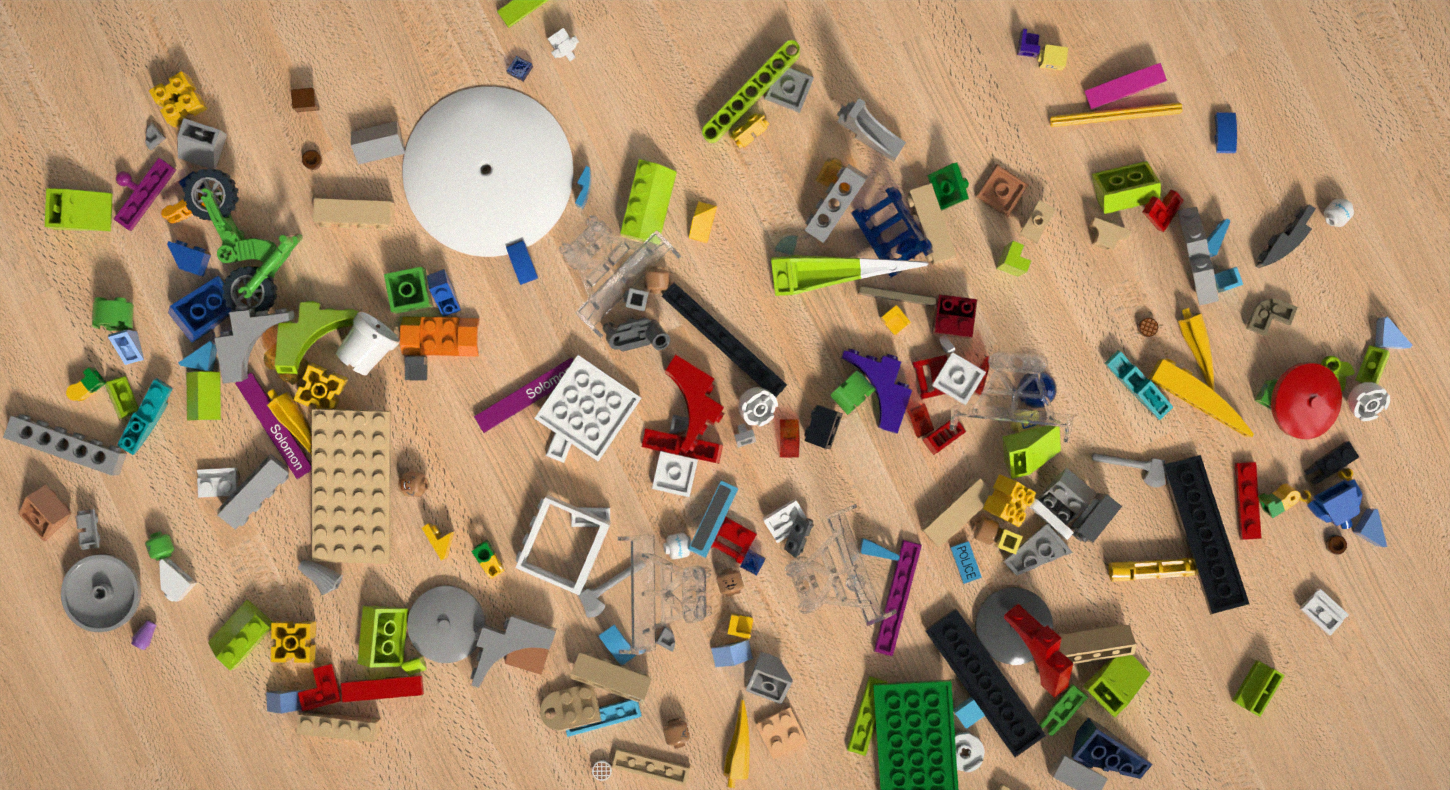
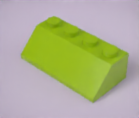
(648, 200)

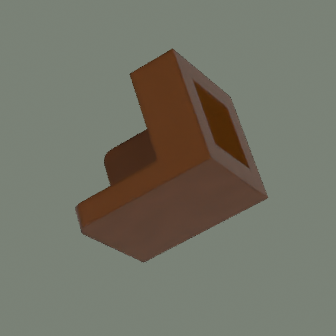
(304, 100)

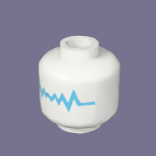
(1338, 212)
(677, 546)

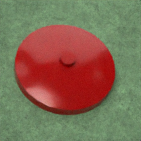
(1306, 400)

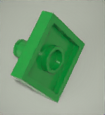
(949, 186)

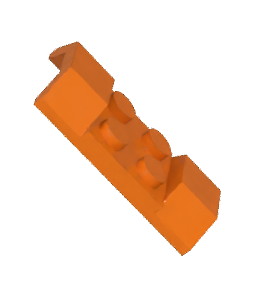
(439, 336)

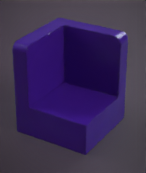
(1028, 44)

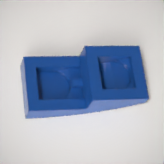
(1226, 132)
(521, 262)

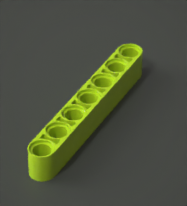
(754, 82)

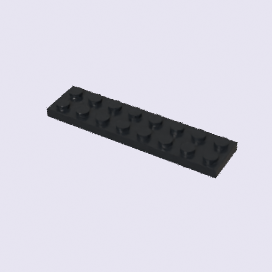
(1205, 535)
(985, 682)

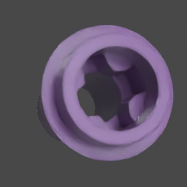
(143, 636)

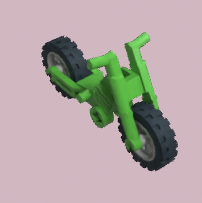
(218, 211)

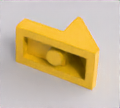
(440, 545)

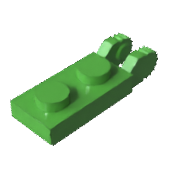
(1064, 708)

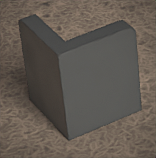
(416, 368)

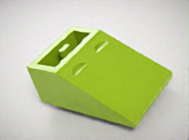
(78, 210)
(1030, 449)
(1117, 683)

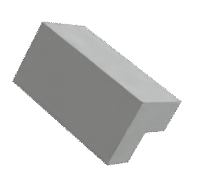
(377, 142)
(1076, 774)

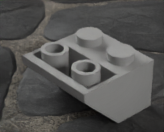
(200, 143)
(1067, 496)

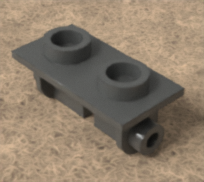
(796, 538)

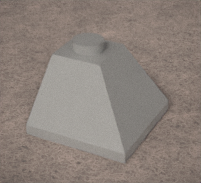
(769, 678)

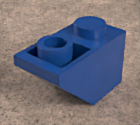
(189, 259)
(443, 292)

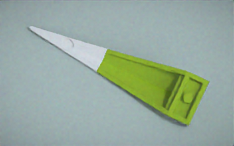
(806, 273)

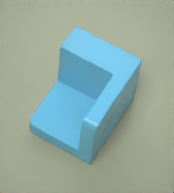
(1228, 279)
(968, 712)

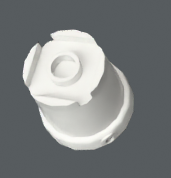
(366, 343)

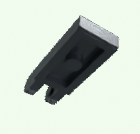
(1333, 462)

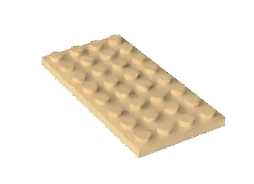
(351, 486)

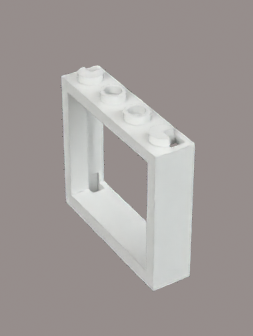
(529, 540)

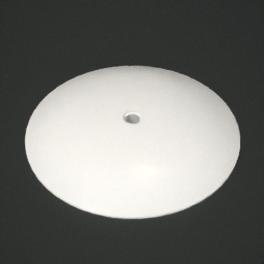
(493, 210)

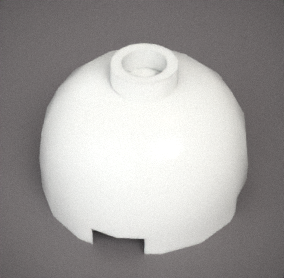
(1368, 400)
(757, 406)

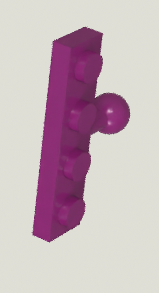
(143, 194)

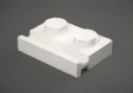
(217, 482)
(782, 520)
(1324, 611)

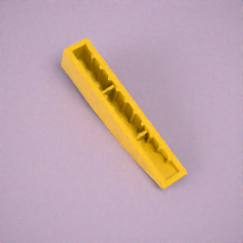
(1197, 394)

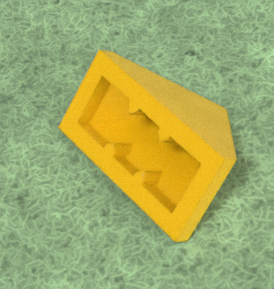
(702, 222)

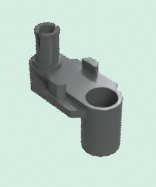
(636, 334)

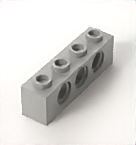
(821, 229)

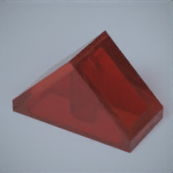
(919, 420)
(789, 438)

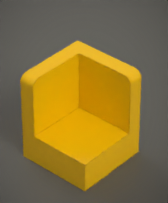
(895, 320)
(740, 625)

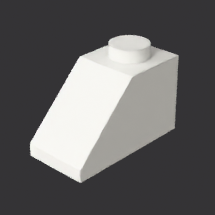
(174, 580)

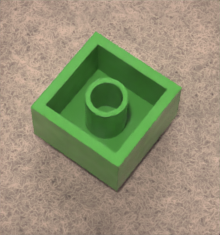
(408, 290)

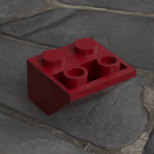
(954, 316)

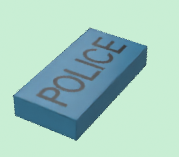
(965, 562)

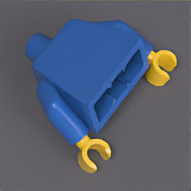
(1338, 502)

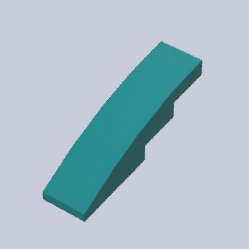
(1138, 385)

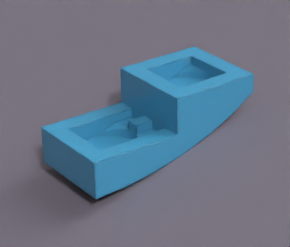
(585, 182)
(614, 641)

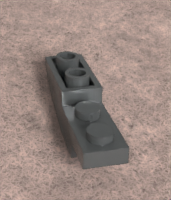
(1282, 243)

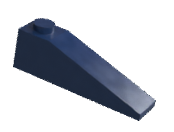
(1102, 749)

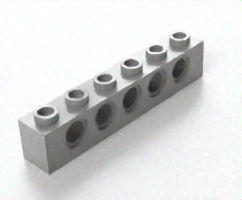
(17, 432)

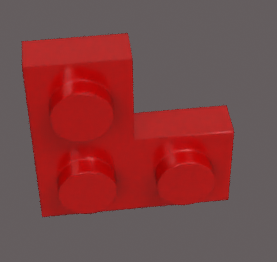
(1162, 213)
(325, 693)

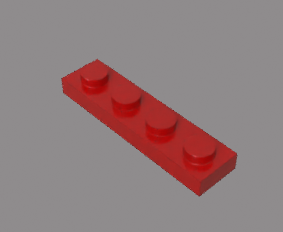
(1248, 500)

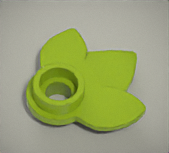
(1340, 369)

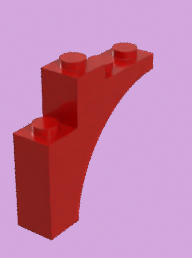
(701, 408)
(1044, 646)

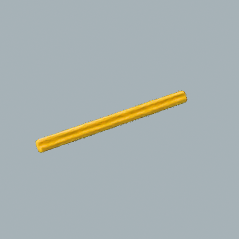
(1116, 114)

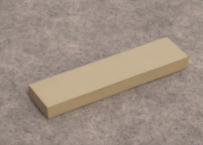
(650, 766)

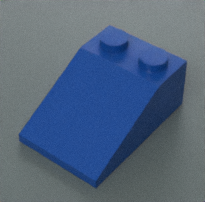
(201, 310)

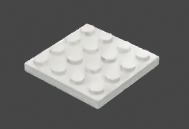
(587, 408)

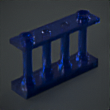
(873, 233)

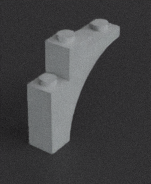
(869, 130)
(1198, 255)
(236, 345)
(519, 634)

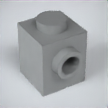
(636, 298)

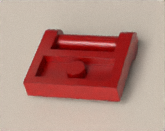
(935, 366)
(738, 535)

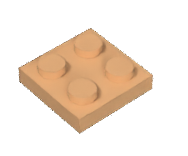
(781, 732)

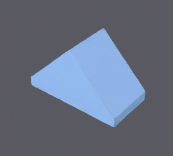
(1389, 335)
(127, 346)
(732, 654)

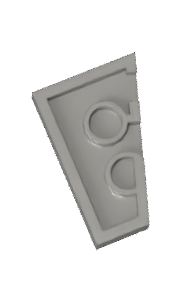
(1037, 550)

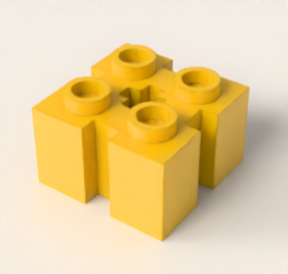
(179, 88)
(310, 393)
(1009, 500)
(285, 650)

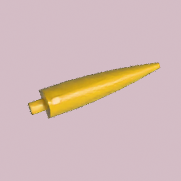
(1196, 337)
(290, 416)
(738, 754)

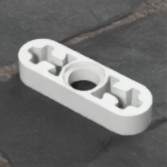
(1051, 519)

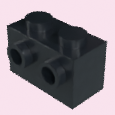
(823, 426)

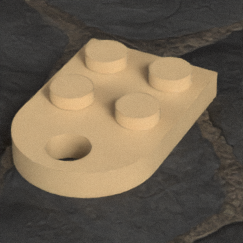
(573, 708)

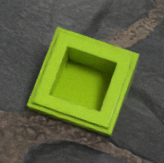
(414, 665)

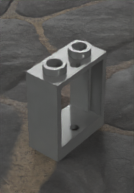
(1095, 518)

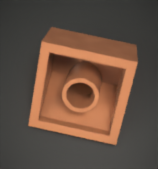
(44, 512)

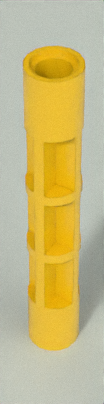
(1151, 569)

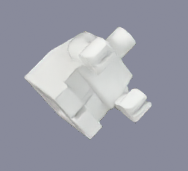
(563, 44)

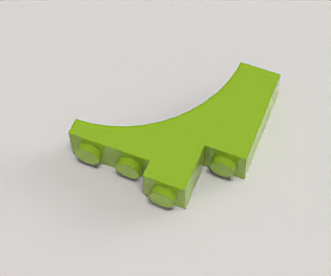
(313, 323)

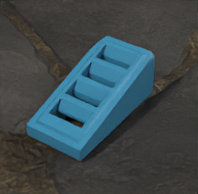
(1216, 237)
(870, 548)

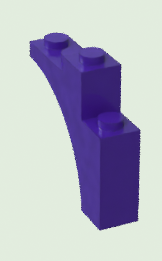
(882, 375)

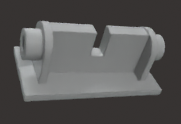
(88, 520)

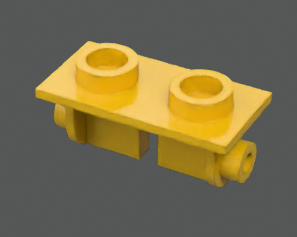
(755, 124)

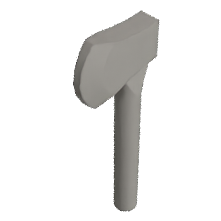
(1155, 471)
(589, 598)

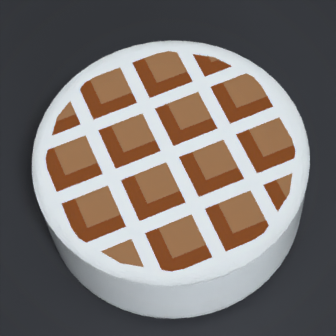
(602, 770)

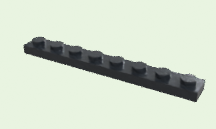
(723, 340)

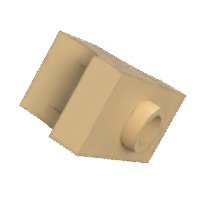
(1037, 221)
(1107, 233)

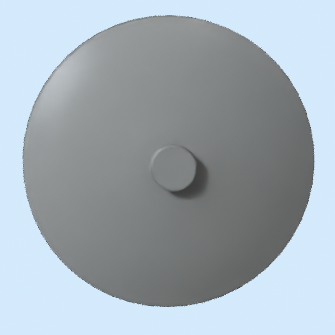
(100, 593)
(445, 623)

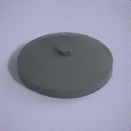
(997, 634)

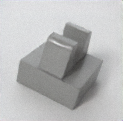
(744, 437)

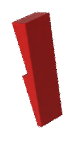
(672, 443)
(382, 688)

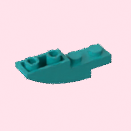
(146, 417)

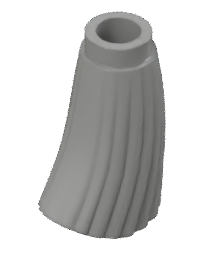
(323, 577)

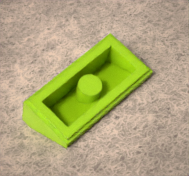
(1373, 365)
(121, 397)

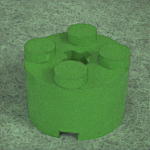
(111, 314)
(852, 392)

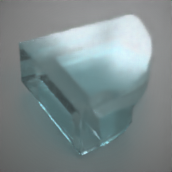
(787, 245)

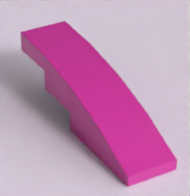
(1126, 85)

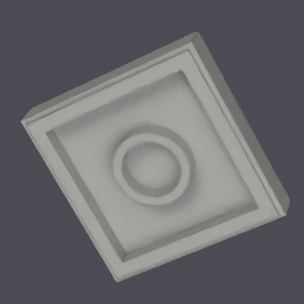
(790, 89)

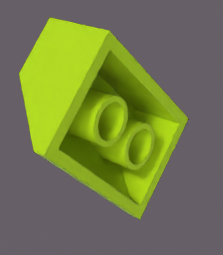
(1126, 187)
(240, 635)
(382, 636)

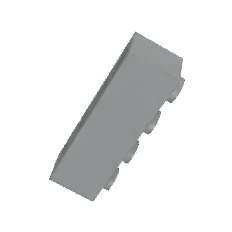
(253, 491)

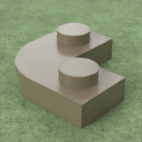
(1268, 310)

